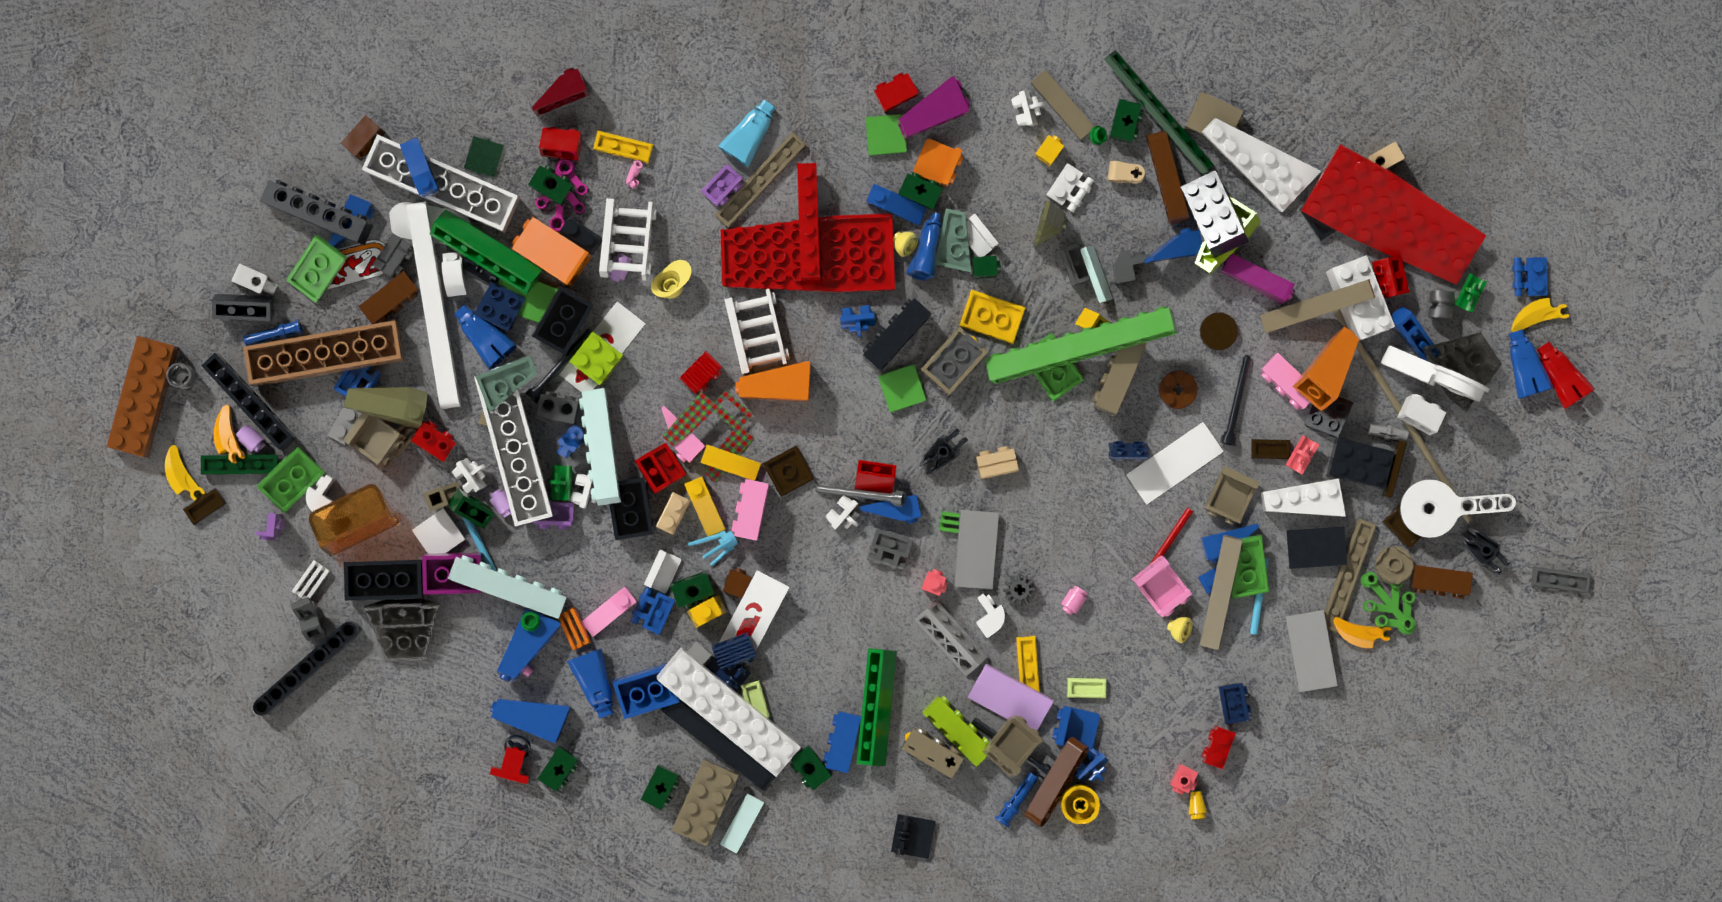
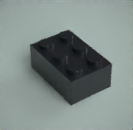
(562, 320)
(1360, 463)
(633, 514)

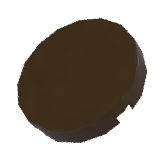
(1218, 331)

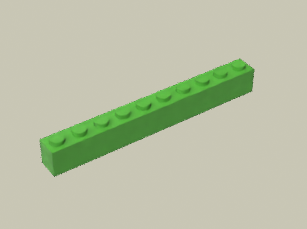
(1081, 345)

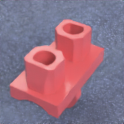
(1302, 455)

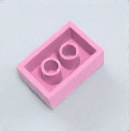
(750, 509)

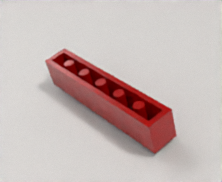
(808, 222)

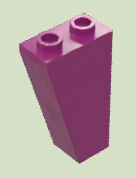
(936, 109)
(1258, 279)

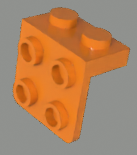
(938, 162)

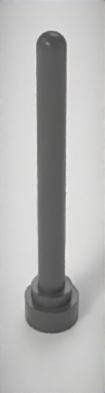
(896, 498)

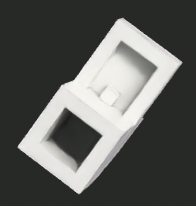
(453, 274)
(316, 497)
(994, 619)

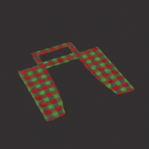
(698, 412)

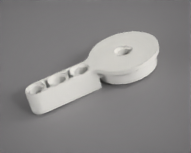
(1433, 374)
(1446, 507)

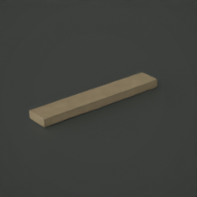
(760, 180)
(1317, 306)
(1349, 573)
(1221, 592)

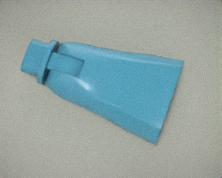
(748, 134)

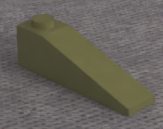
(1050, 223)

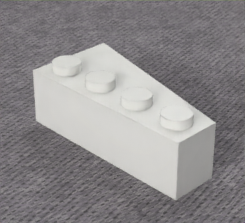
(1312, 498)

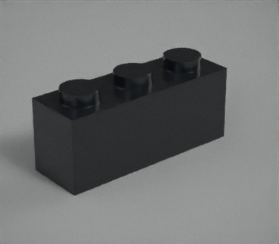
(242, 307)

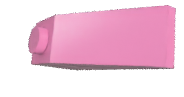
(688, 447)
(609, 611)

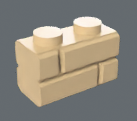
(997, 463)
(673, 513)

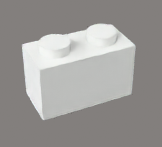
(1421, 414)

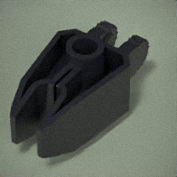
(944, 449)
(1484, 550)

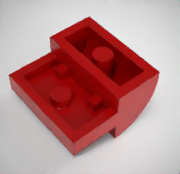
(660, 468)

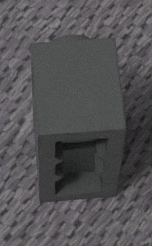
(557, 412)

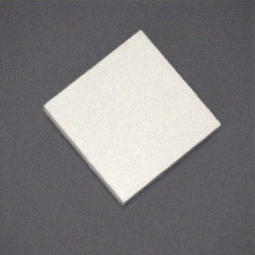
(439, 533)

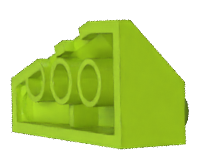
(1249, 222)

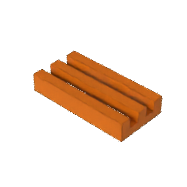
(574, 646)

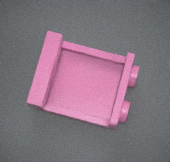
(1162, 587)

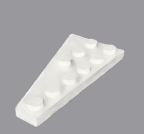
(1271, 171)

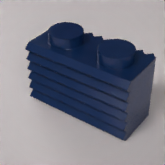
(734, 652)

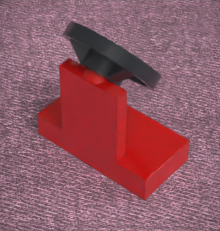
(513, 760)

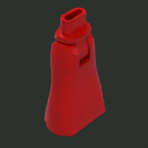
(1565, 377)

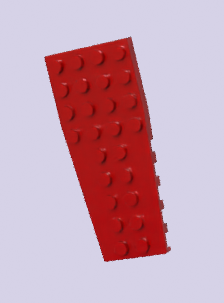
(1392, 216)
(852, 248)

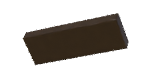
(1395, 468)

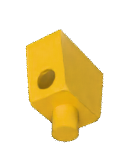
(707, 611)

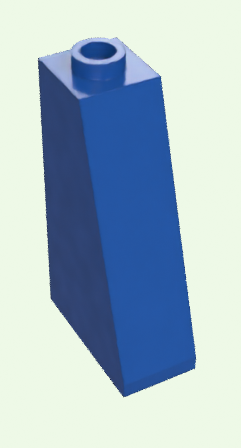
(525, 647)
(533, 717)

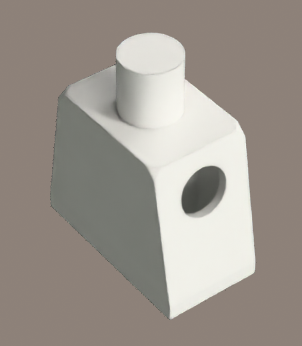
(245, 276)

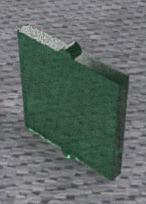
(483, 156)

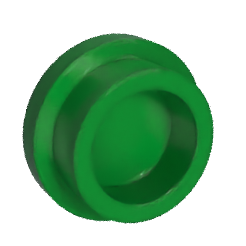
(1098, 135)
(530, 621)

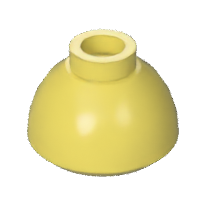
(905, 243)
(1180, 628)

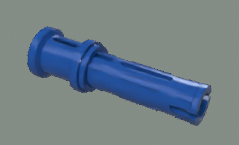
(282, 332)
(1011, 807)

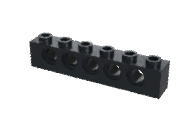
(274, 195)
(249, 401)

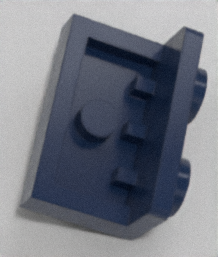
(1234, 703)

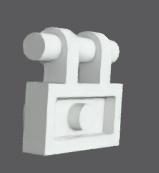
(1064, 185)

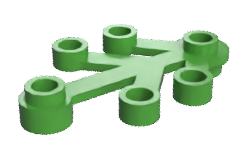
(1390, 605)

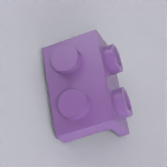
(722, 186)
(562, 516)
(275, 524)

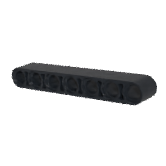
(298, 673)
(719, 743)

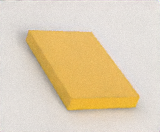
(992, 316)

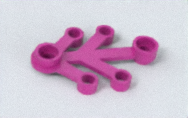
(572, 199)

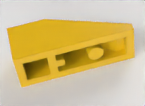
(704, 506)

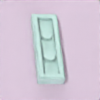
(1096, 274)
(742, 823)

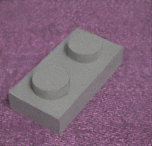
(343, 424)

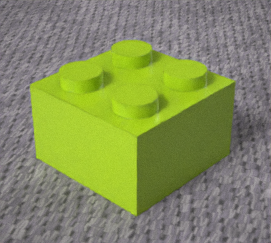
(597, 358)

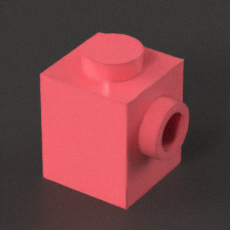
(935, 582)
(1184, 779)

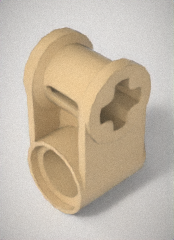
(1121, 172)

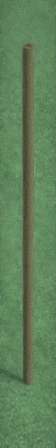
(1397, 406)

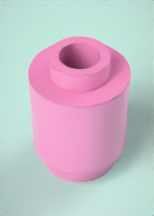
(1073, 600)

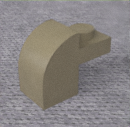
(439, 497)

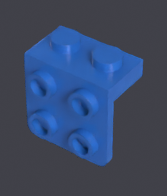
(1076, 724)

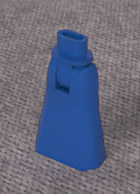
(923, 263)
(487, 340)
(1527, 367)
(593, 679)

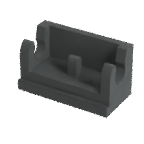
(1074, 264)

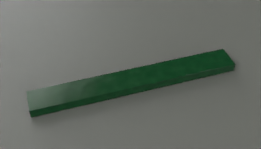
(1159, 112)

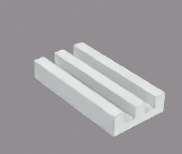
(304, 577)

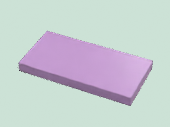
(1009, 697)

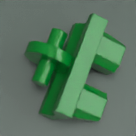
(1470, 293)
(561, 482)

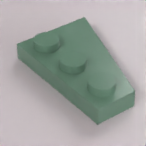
(953, 242)
(504, 380)

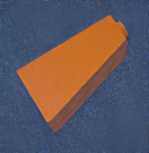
(551, 251)
(1327, 372)
(782, 383)

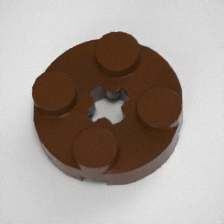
(1169, 396)

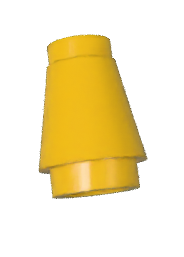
(1197, 806)

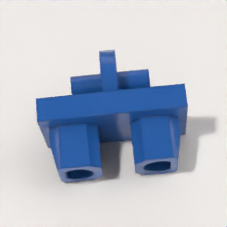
(857, 322)
(571, 441)
(1098, 760)

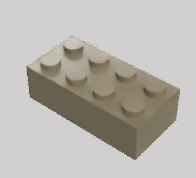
(1118, 379)
(705, 802)

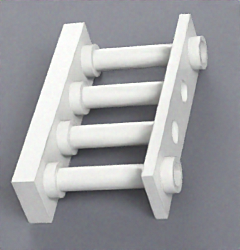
(610, 229)
(738, 326)

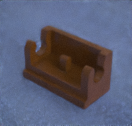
(362, 137)

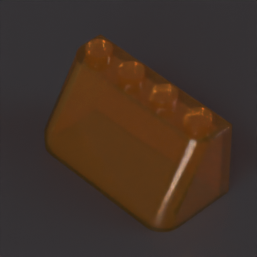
(352, 519)

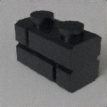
(581, 235)

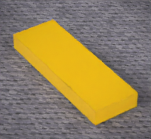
(623, 147)
(730, 462)
(1028, 661)

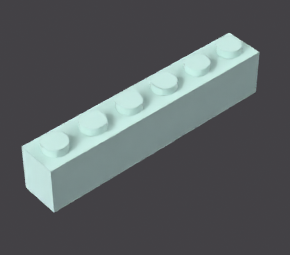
(601, 447)
(507, 587)

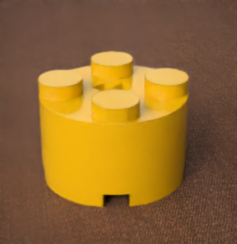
(1091, 804)

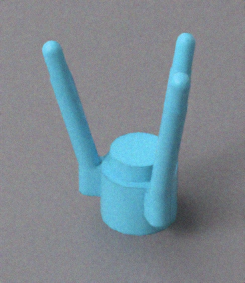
(726, 542)

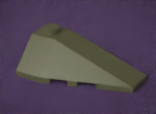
(393, 404)

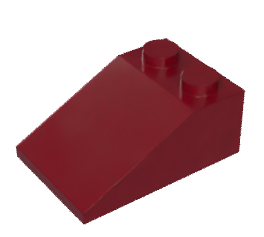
(565, 90)

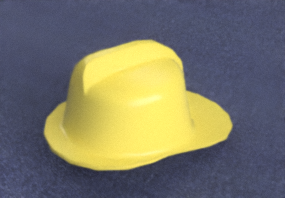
(672, 280)

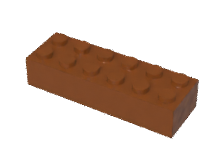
(142, 397)

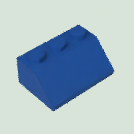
(642, 692)

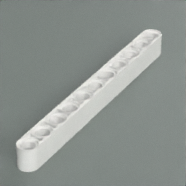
(433, 305)

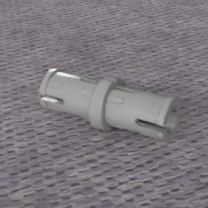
(1387, 432)

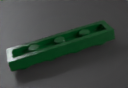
(249, 465)

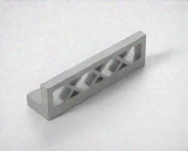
(953, 635)

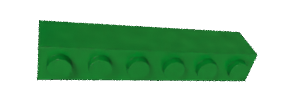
(485, 251)
(876, 707)

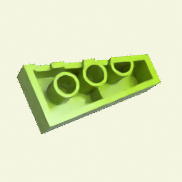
(956, 730)

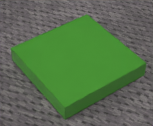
(884, 135)
(901, 388)

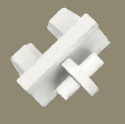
(1024, 100)
(472, 473)
(582, 499)
(836, 519)

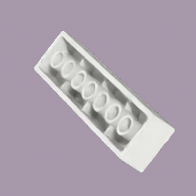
(457, 189)
(517, 459)
(728, 711)

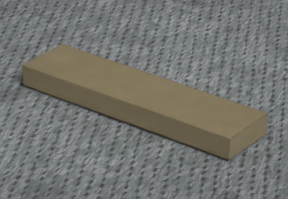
(1062, 105)

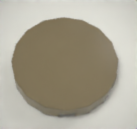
(1394, 565)

